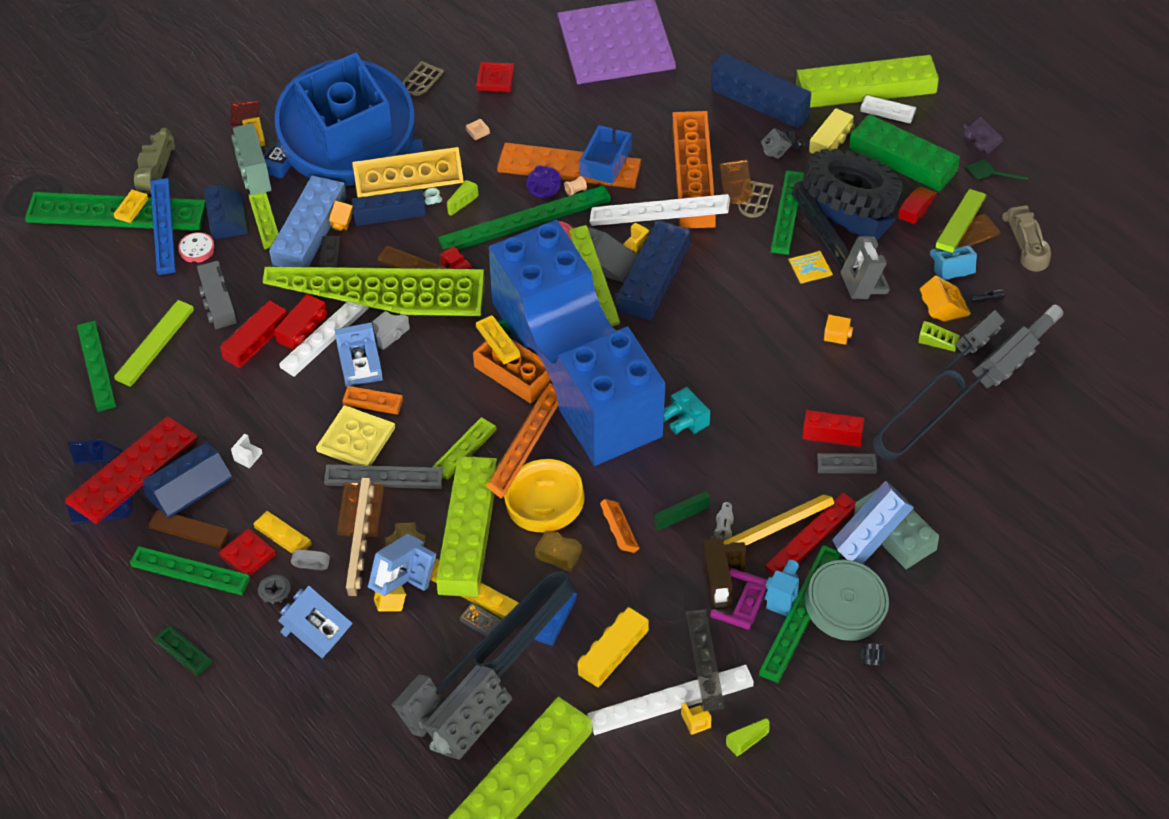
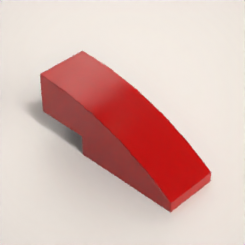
(916, 204)

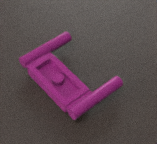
(748, 603)

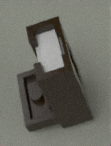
(717, 562)

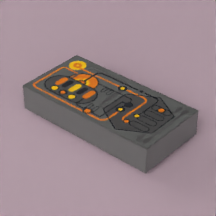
(479, 619)

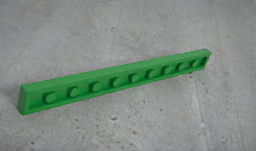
(525, 219)

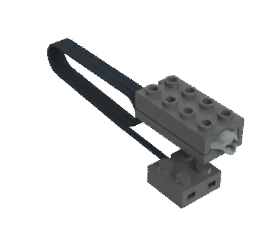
(479, 698)

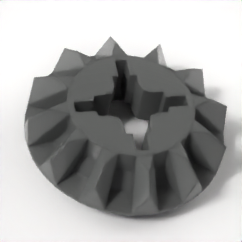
(267, 585)

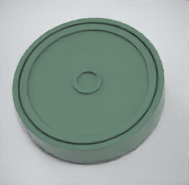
(846, 600)

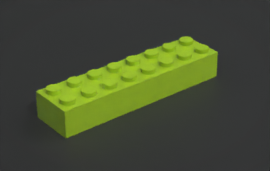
(876, 79)
(466, 528)
(528, 764)

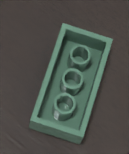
(250, 159)
(910, 539)

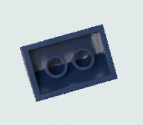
(225, 212)

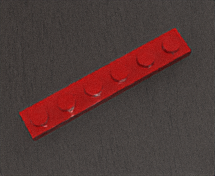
(813, 534)

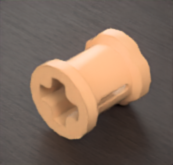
(575, 186)

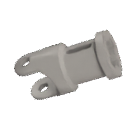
(724, 520)

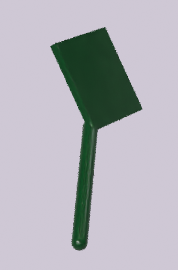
(983, 169)

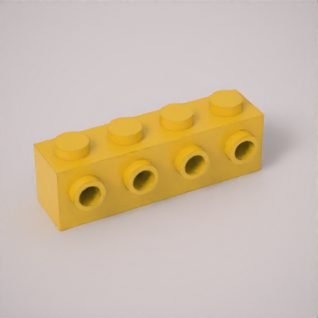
(612, 647)

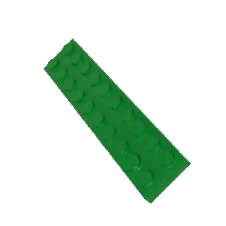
(100, 210)

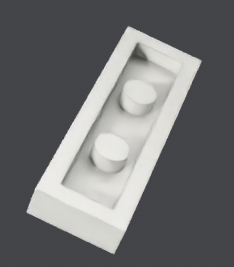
(888, 109)

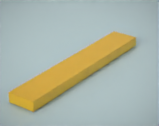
(782, 520)

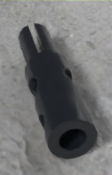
(985, 296)

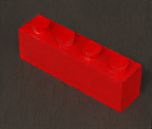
(253, 334)

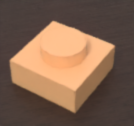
(477, 129)

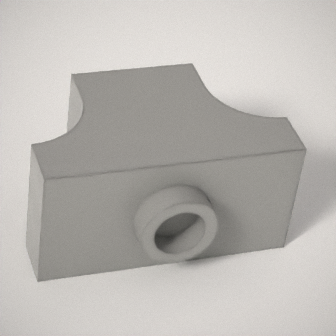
(389, 328)

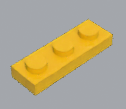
(498, 339)
(281, 533)

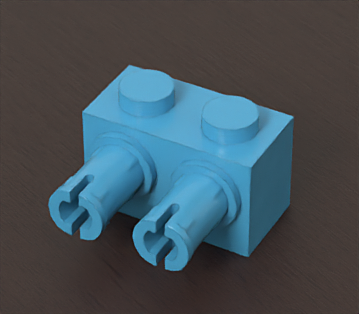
(955, 264)
(783, 589)

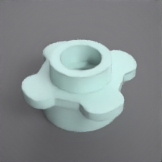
(432, 196)

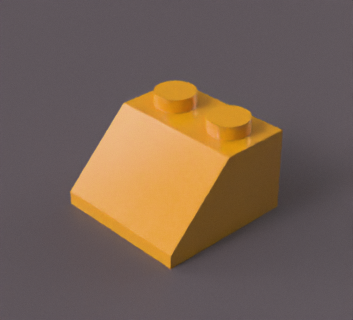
(944, 300)

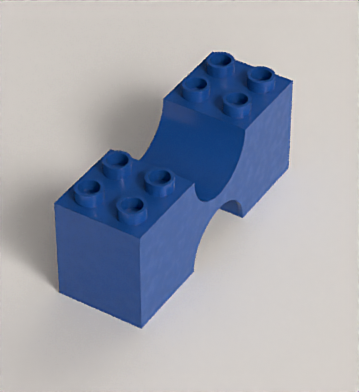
(599, 374)

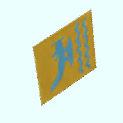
(810, 267)

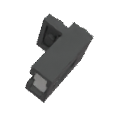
(864, 269)

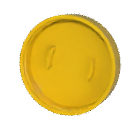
(545, 496)

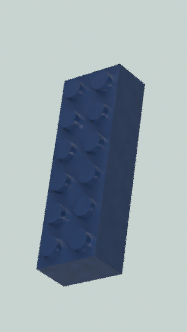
(761, 90)
(653, 270)

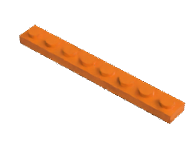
(524, 442)

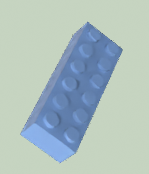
(307, 223)

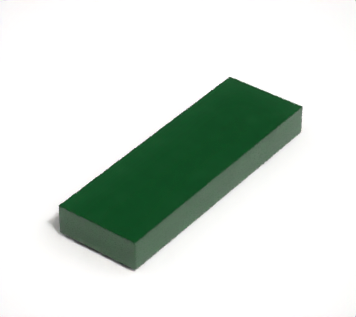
(681, 511)
(183, 650)

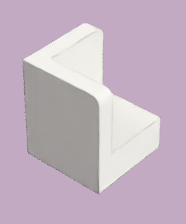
(244, 452)

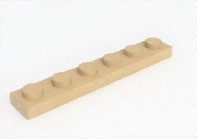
(359, 543)

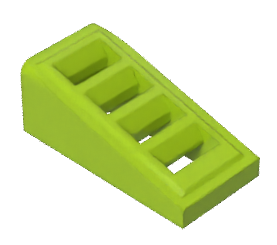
(464, 195)
(928, 334)
(744, 738)

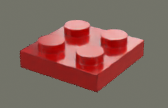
(495, 77)
(247, 553)

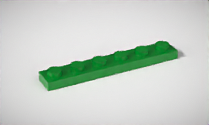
(786, 215)
(96, 366)
(190, 570)

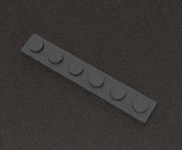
(388, 475)

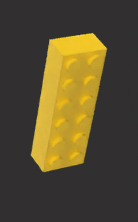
(407, 172)

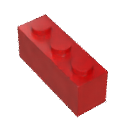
(301, 322)
(833, 428)

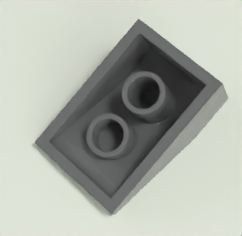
(613, 256)

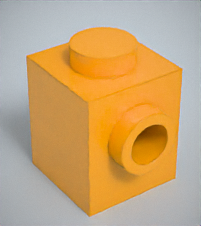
(340, 215)
(838, 329)

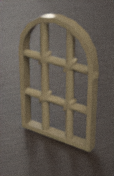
(421, 73)
(761, 195)

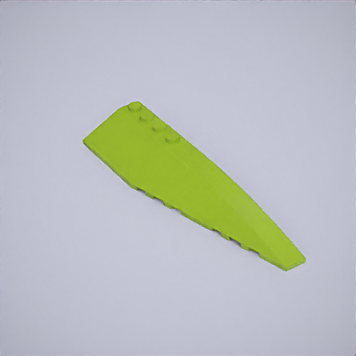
(390, 289)

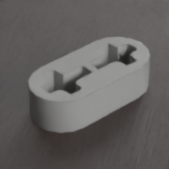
(310, 559)

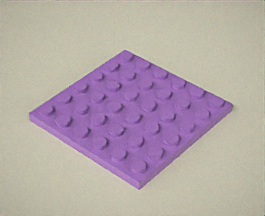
(616, 41)

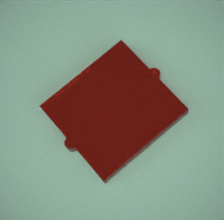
(243, 111)

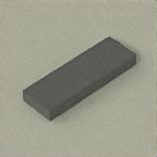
(847, 463)

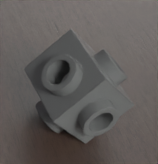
(776, 143)

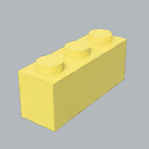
(832, 132)

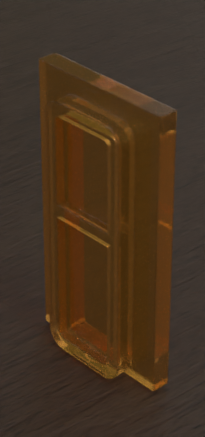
(736, 181)
(978, 231)

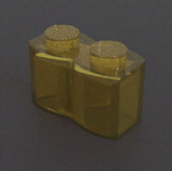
(558, 550)

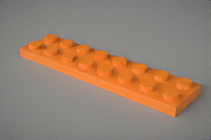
(524, 158)

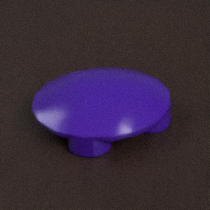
(543, 182)

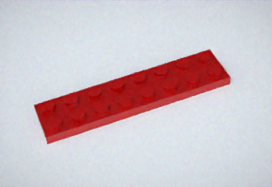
(128, 470)

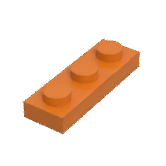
(372, 400)
(619, 526)

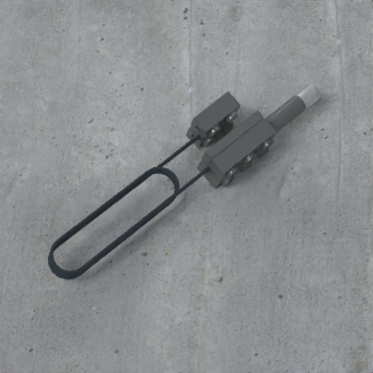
(991, 371)

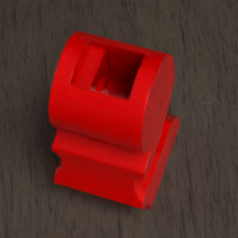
(454, 259)

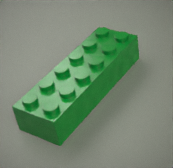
(904, 152)

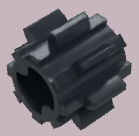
(872, 654)

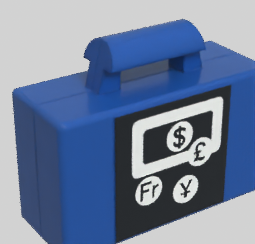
(276, 162)

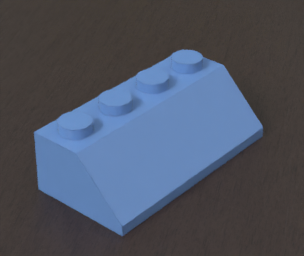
(872, 524)

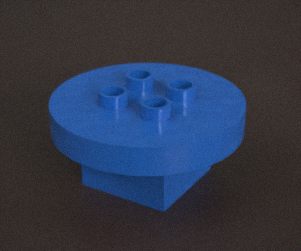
(343, 116)

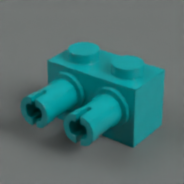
(689, 409)

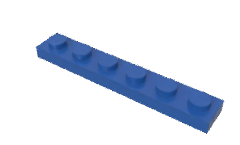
(163, 226)

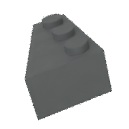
(216, 295)

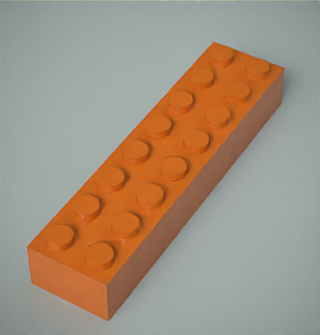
(693, 162)

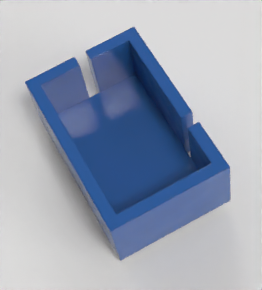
(602, 157)

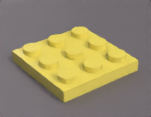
(355, 437)

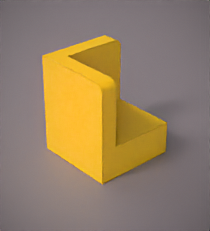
(638, 238)
(392, 601)
(695, 718)

